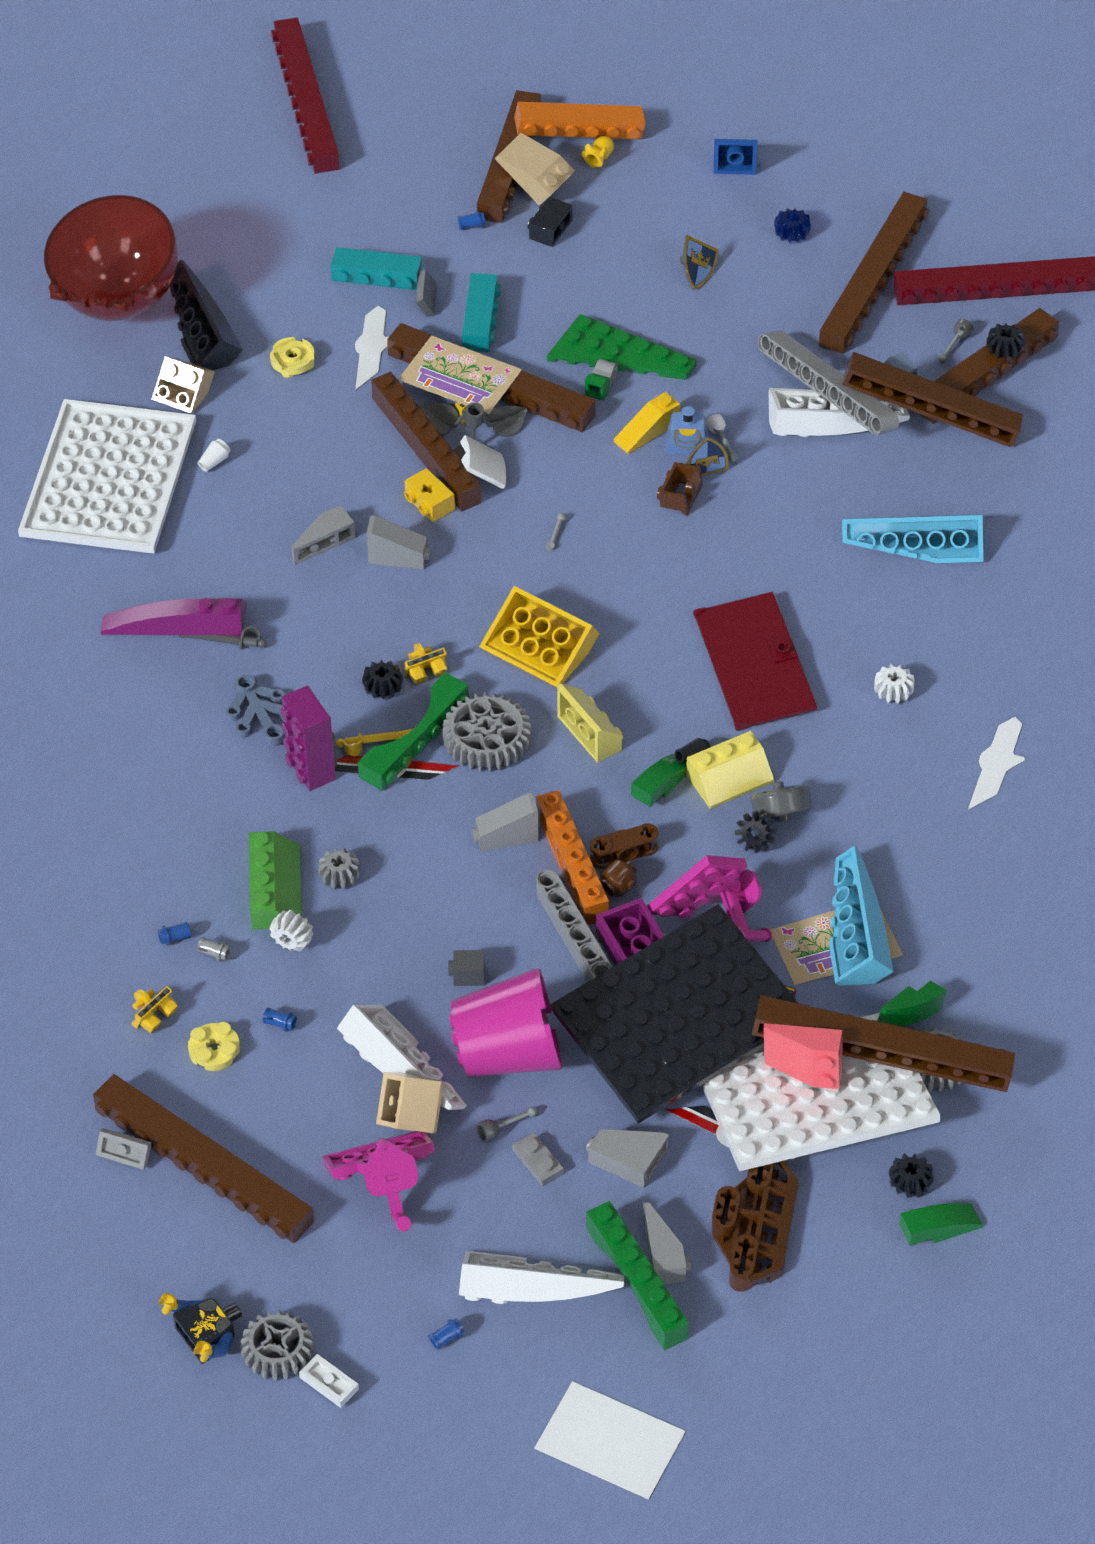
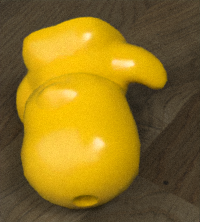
(598, 152)

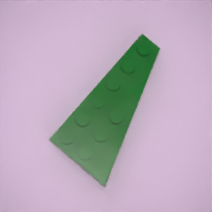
(592, 340)

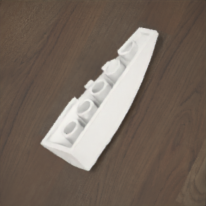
(808, 414)
(391, 1047)
(513, 1279)

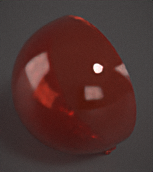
(111, 257)

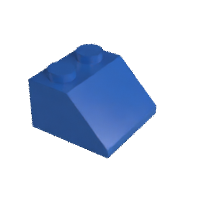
(735, 156)

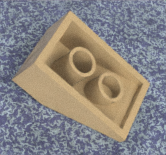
(534, 167)

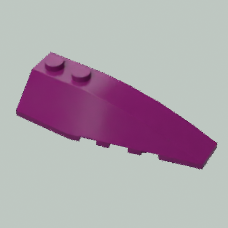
(179, 617)

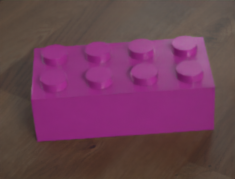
(308, 738)
(627, 930)

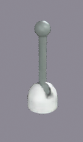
(717, 425)

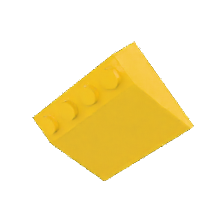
(539, 637)

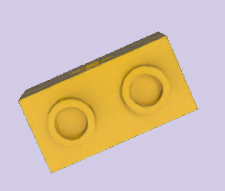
(429, 495)

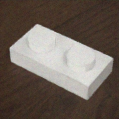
(329, 1380)

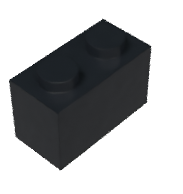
(550, 221)

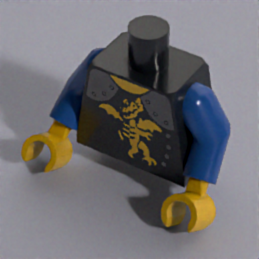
(203, 1325)

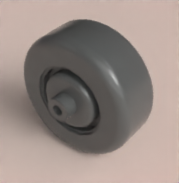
(782, 800)

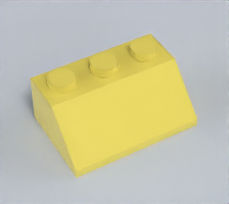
(588, 723)
(729, 770)

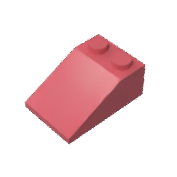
(805, 1053)

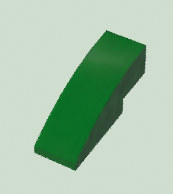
(658, 780)
(913, 1005)
(938, 1222)

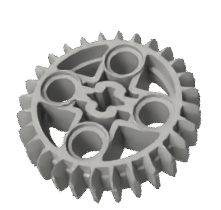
(484, 735)

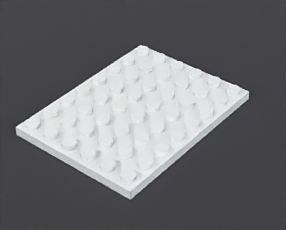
(108, 476)
(782, 1118)

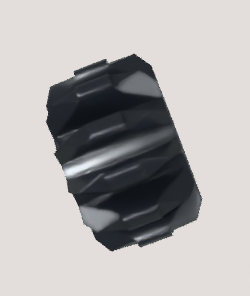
(1005, 341)
(382, 679)
(756, 822)
(911, 1175)

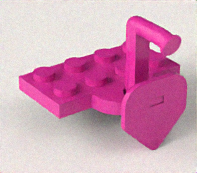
(711, 882)
(386, 1168)

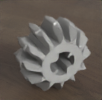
(339, 868)

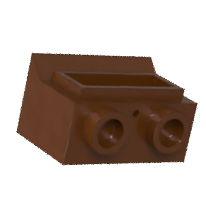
(678, 474)

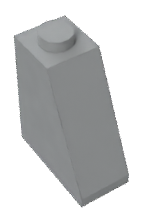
(395, 545)
(508, 825)
(628, 1153)

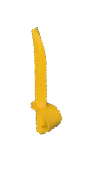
(354, 745)

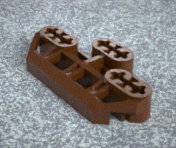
(746, 1218)

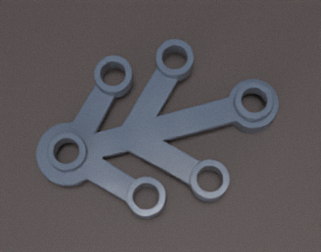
(247, 687)

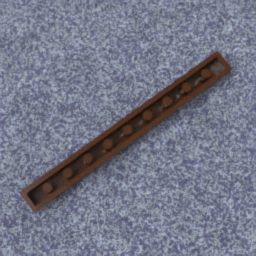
(873, 273)
(525, 391)
(897, 1045)
(204, 1159)

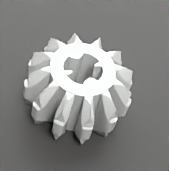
(894, 683)
(291, 931)

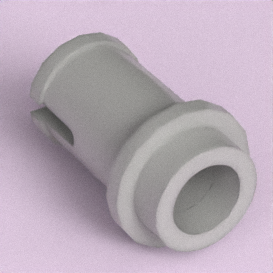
(215, 949)

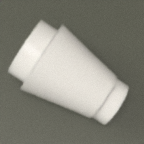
(214, 454)

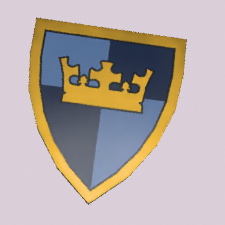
(698, 261)
(709, 456)

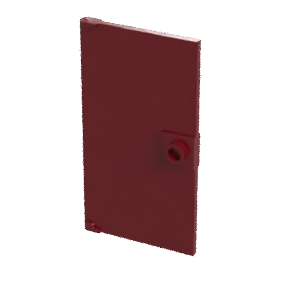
(754, 660)

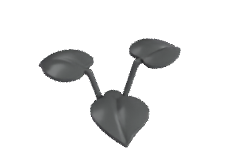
(504, 419)

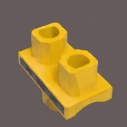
(423, 659)
(161, 1002)

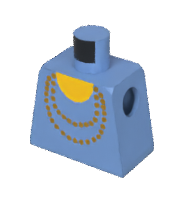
(685, 430)

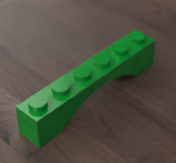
(386, 761)
(658, 1305)

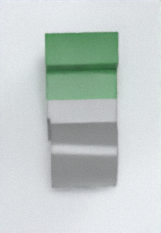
(603, 377)

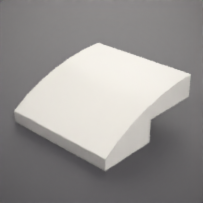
(484, 462)

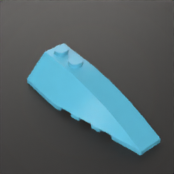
(920, 537)
(859, 938)

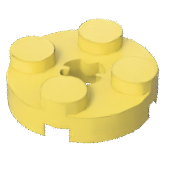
(292, 366)
(210, 1034)

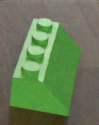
(273, 877)

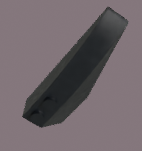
(204, 328)

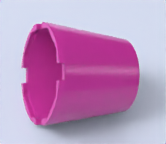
(506, 1028)

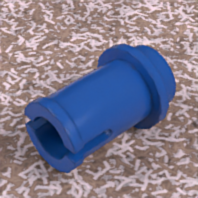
(471, 220)
(174, 933)
(280, 1019)
(446, 1333)

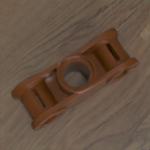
(624, 845)

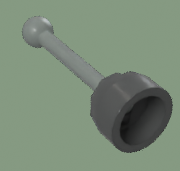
(962, 330)
(489, 1129)

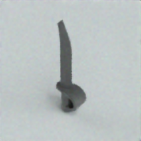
(241, 640)

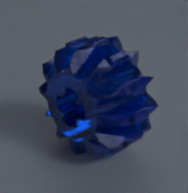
(792, 225)

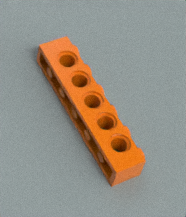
(571, 856)

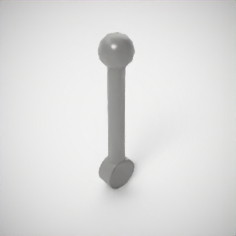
(550, 546)

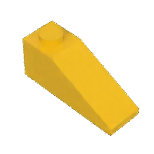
(648, 423)

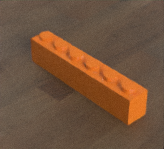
(579, 120)

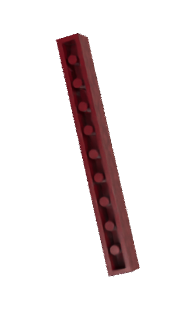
(305, 96)
(994, 280)

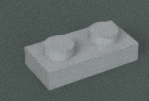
(123, 1148)
(538, 1159)

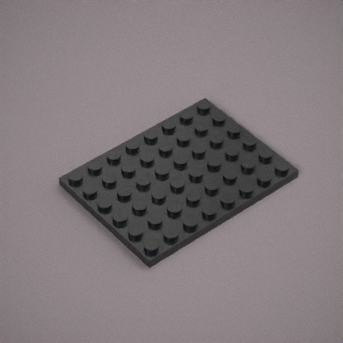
(672, 1012)

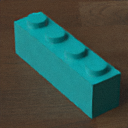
(375, 268)
(479, 312)

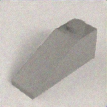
(325, 533)
(664, 1248)

